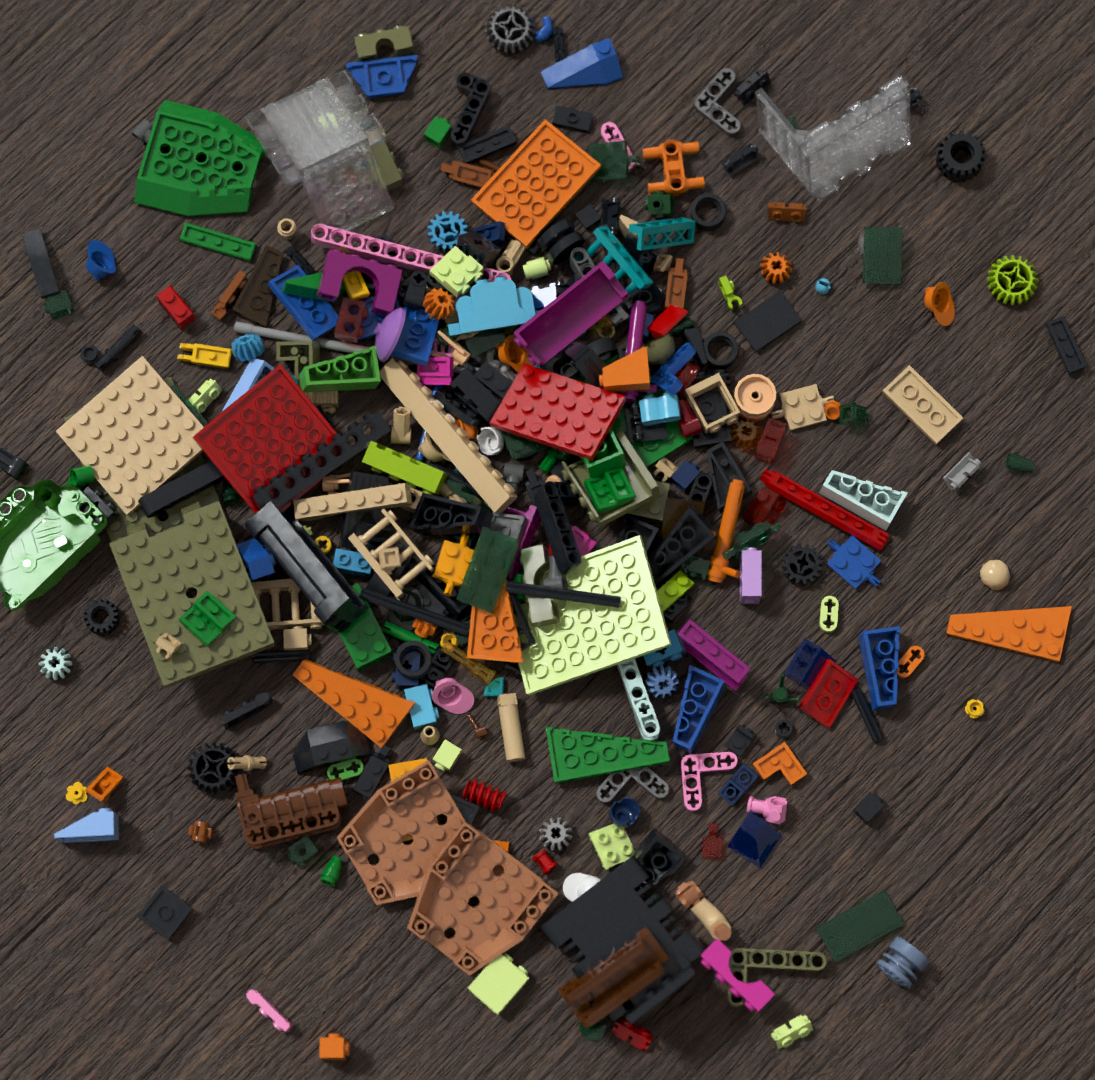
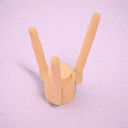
(460, 354)
(333, 482)

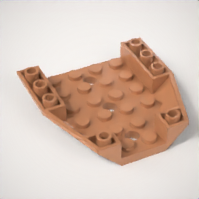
(399, 809)
(506, 907)

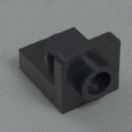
(740, 740)

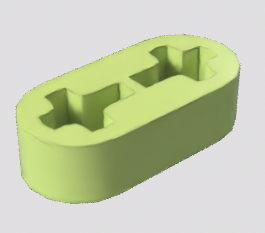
(824, 613)

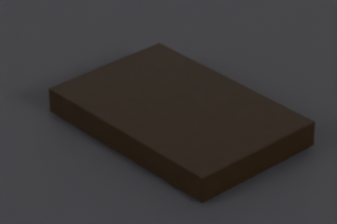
(673, 510)

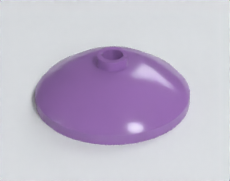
(388, 333)

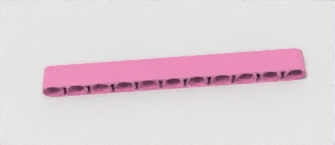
(384, 248)

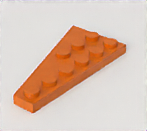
(1025, 631)
(362, 704)

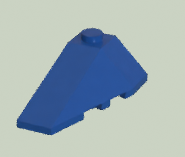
(589, 66)

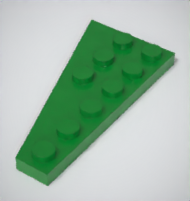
(592, 754)

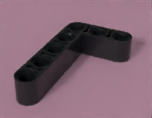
(550, 504)

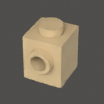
(297, 638)

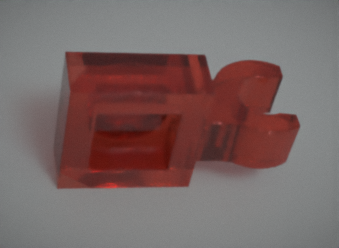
(712, 845)

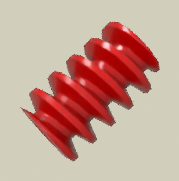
(484, 795)

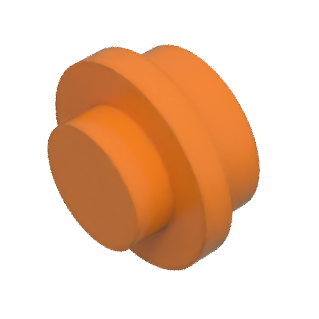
(832, 410)

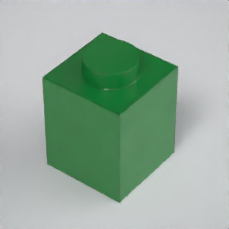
(438, 132)

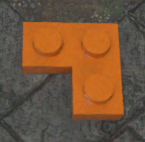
(780, 759)

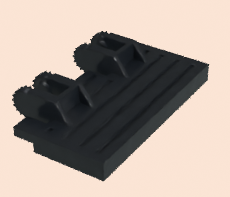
(361, 521)

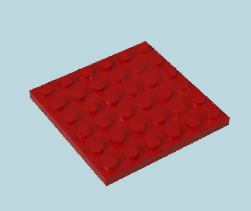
(265, 435)

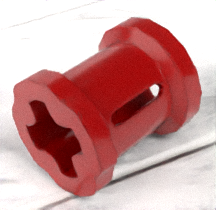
(544, 861)

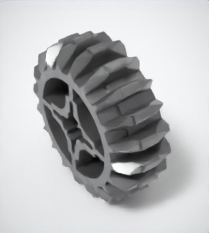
(517, 31)

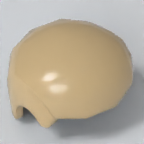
(995, 574)

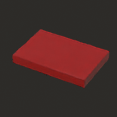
(828, 693)

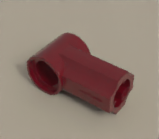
(689, 424)

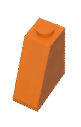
(627, 373)

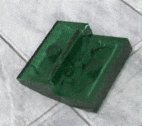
(466, 494)

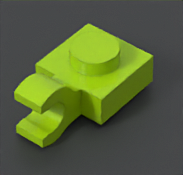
(727, 288)

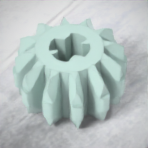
(50, 659)

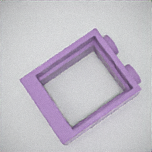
(750, 576)

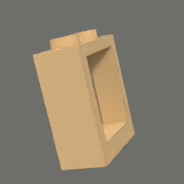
(704, 386)

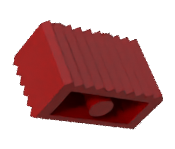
(175, 307)

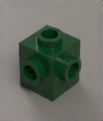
(666, 204)

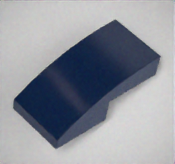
(738, 784)

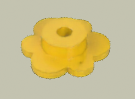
(80, 797)

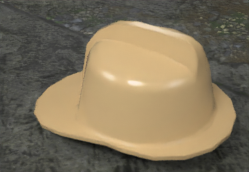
(431, 450)

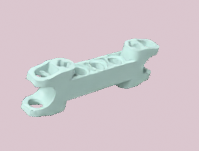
(642, 703)

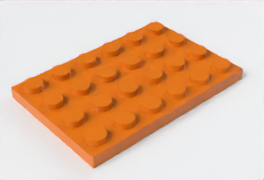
(536, 183)

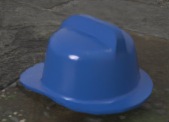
(100, 260)

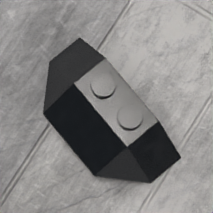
(330, 745)

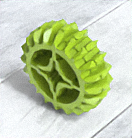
(1019, 282)

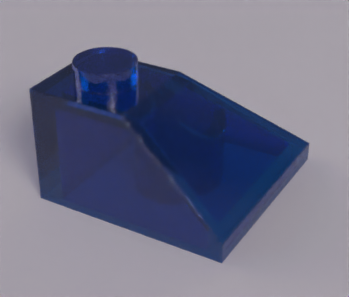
(754, 839)

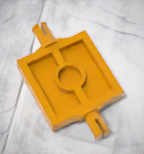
(453, 563)

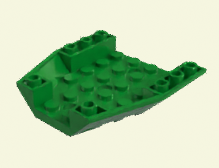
(183, 184)

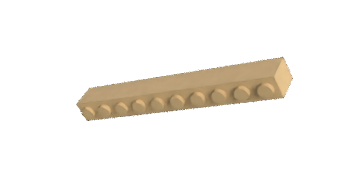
(448, 435)

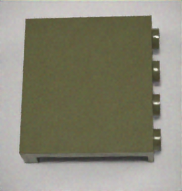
(636, 473)

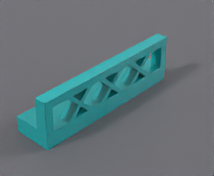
(666, 228)

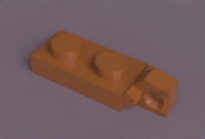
(467, 173)
(676, 285)
(229, 295)

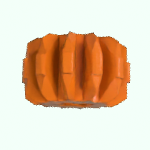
(774, 261)
(439, 304)

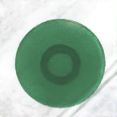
(593, 1032)

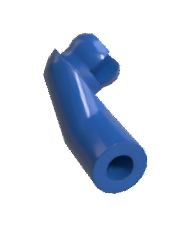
(546, 31)

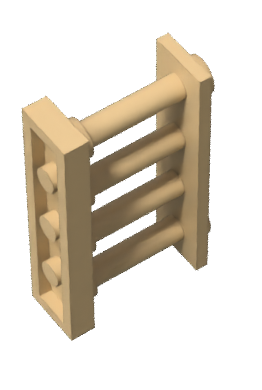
(372, 556)
(274, 588)

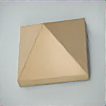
(663, 262)

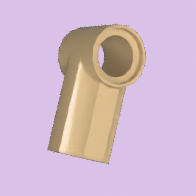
(510, 256)
(401, 428)

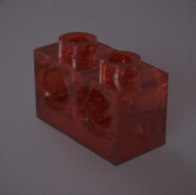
(346, 319)
(770, 440)

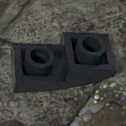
(440, 666)

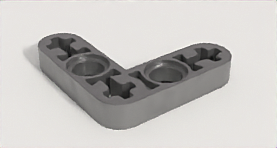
(712, 106)
(634, 774)

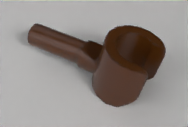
(479, 731)

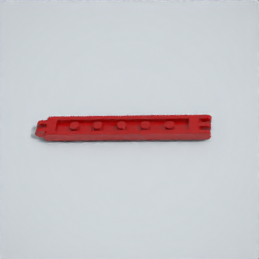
(825, 509)

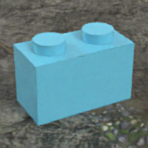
(422, 712)

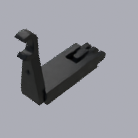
(586, 363)

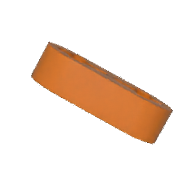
(912, 665)

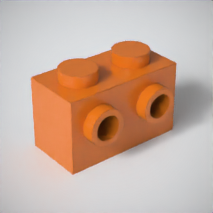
(334, 1047)

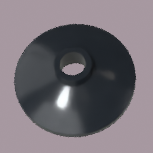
(652, 295)

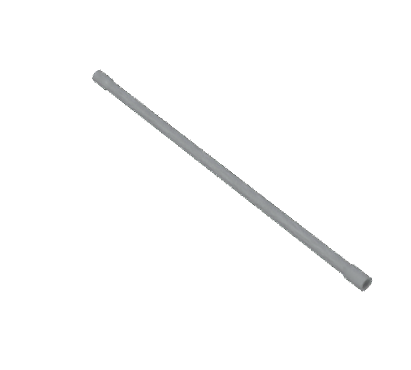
(245, 328)

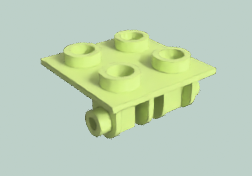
(612, 845)

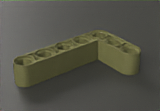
(767, 963)

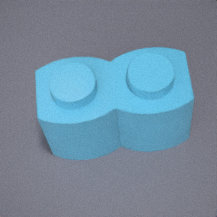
(659, 409)

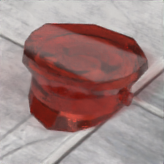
(687, 375)

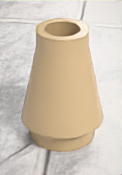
(287, 228)
(429, 739)

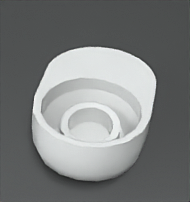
(577, 884)

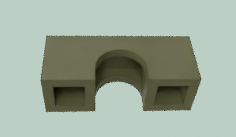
(397, 38)

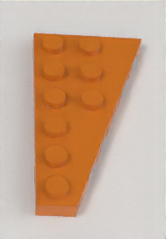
(495, 634)

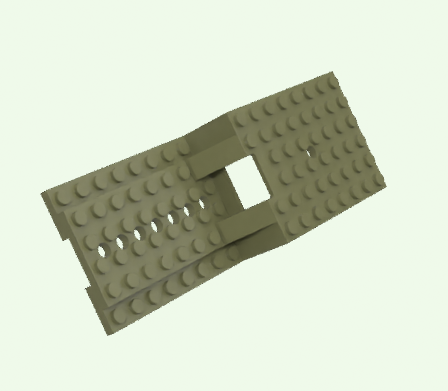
(182, 554)

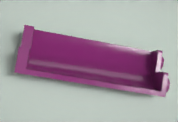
(570, 314)

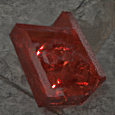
(765, 507)

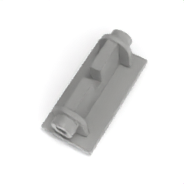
(960, 471)

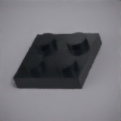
(164, 912)

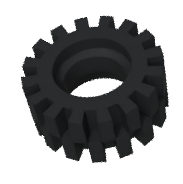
(95, 607)

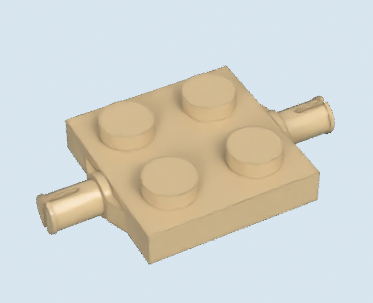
(802, 407)

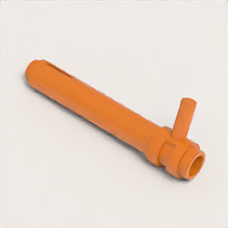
(719, 566)

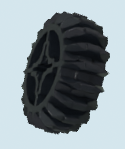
(206, 774)

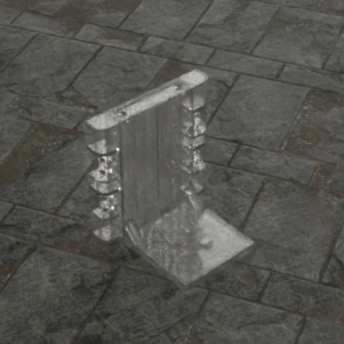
(847, 144)
(327, 145)

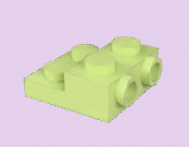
(457, 271)

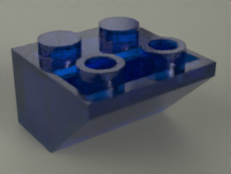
(807, 663)

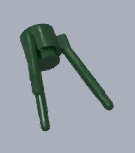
(780, 694)

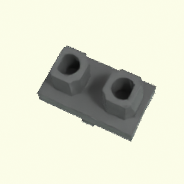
(621, 314)

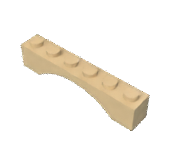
(365, 499)

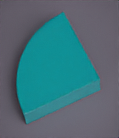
(494, 688)

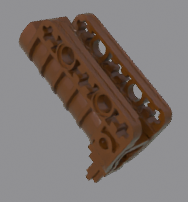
(289, 809)
(615, 978)

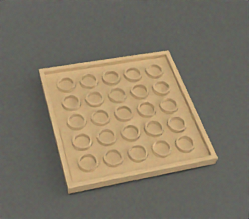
(133, 435)

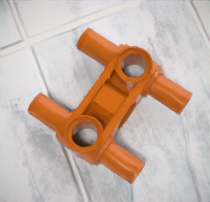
(673, 167)

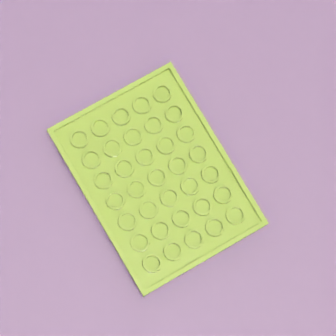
(592, 634)

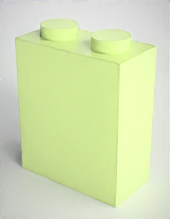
(499, 983)

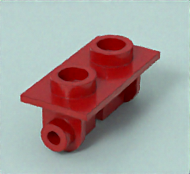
(641, 1036)

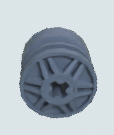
(902, 963)

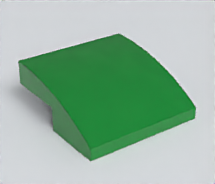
(609, 490)
(207, 618)

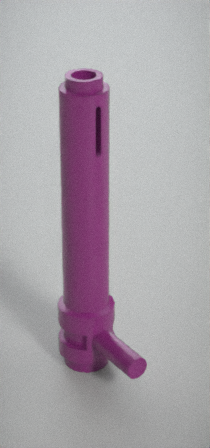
(635, 341)

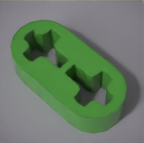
(346, 765)

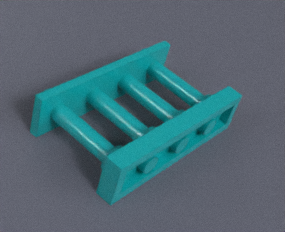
(622, 256)

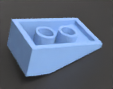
(94, 827)

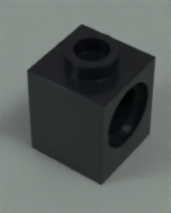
(868, 807)

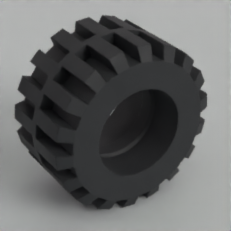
(960, 142)

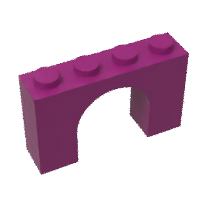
(384, 278)

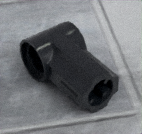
(12, 465)

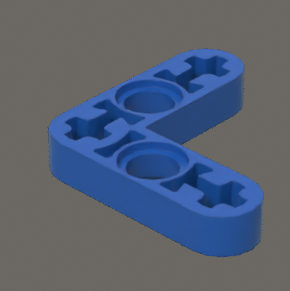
(665, 375)

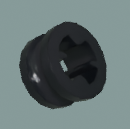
(778, 731)

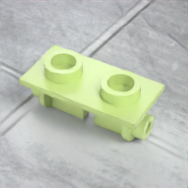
(209, 391)
(800, 1028)

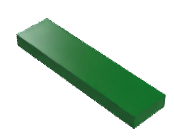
(218, 242)

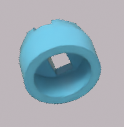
(821, 289)

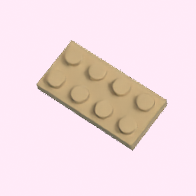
(922, 405)

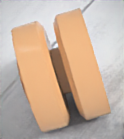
(757, 386)

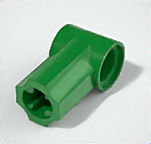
(81, 476)

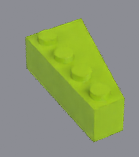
(404, 467)

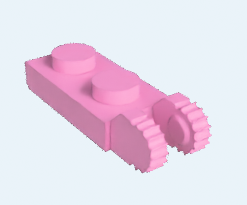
(268, 1009)

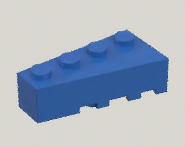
(698, 703)

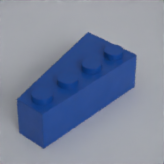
(880, 662)

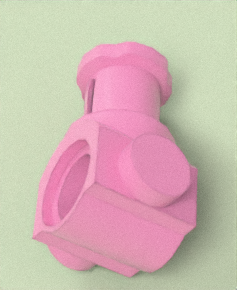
(772, 808)

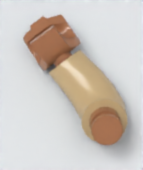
(704, 910)

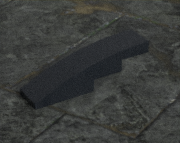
(41, 263)

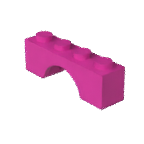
(754, 994)

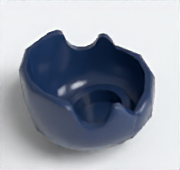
(625, 812)

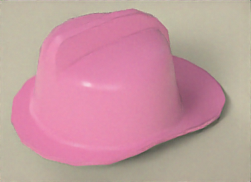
(452, 696)

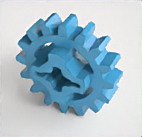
(450, 223)

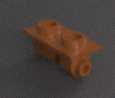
(778, 212)

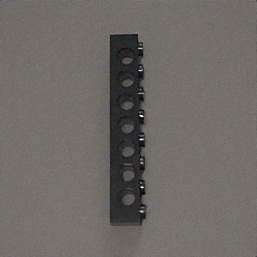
(378, 429)

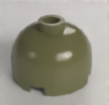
(660, 349)

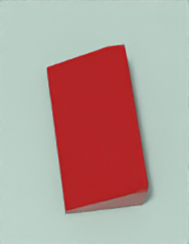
(666, 321)

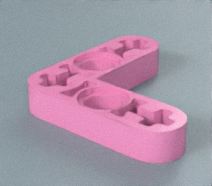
(699, 767)

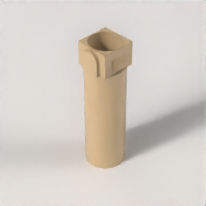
(511, 727)

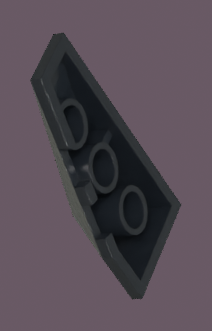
(658, 857)

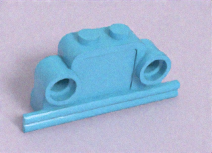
(493, 307)

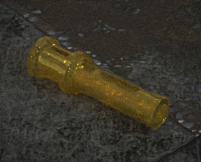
(478, 665)

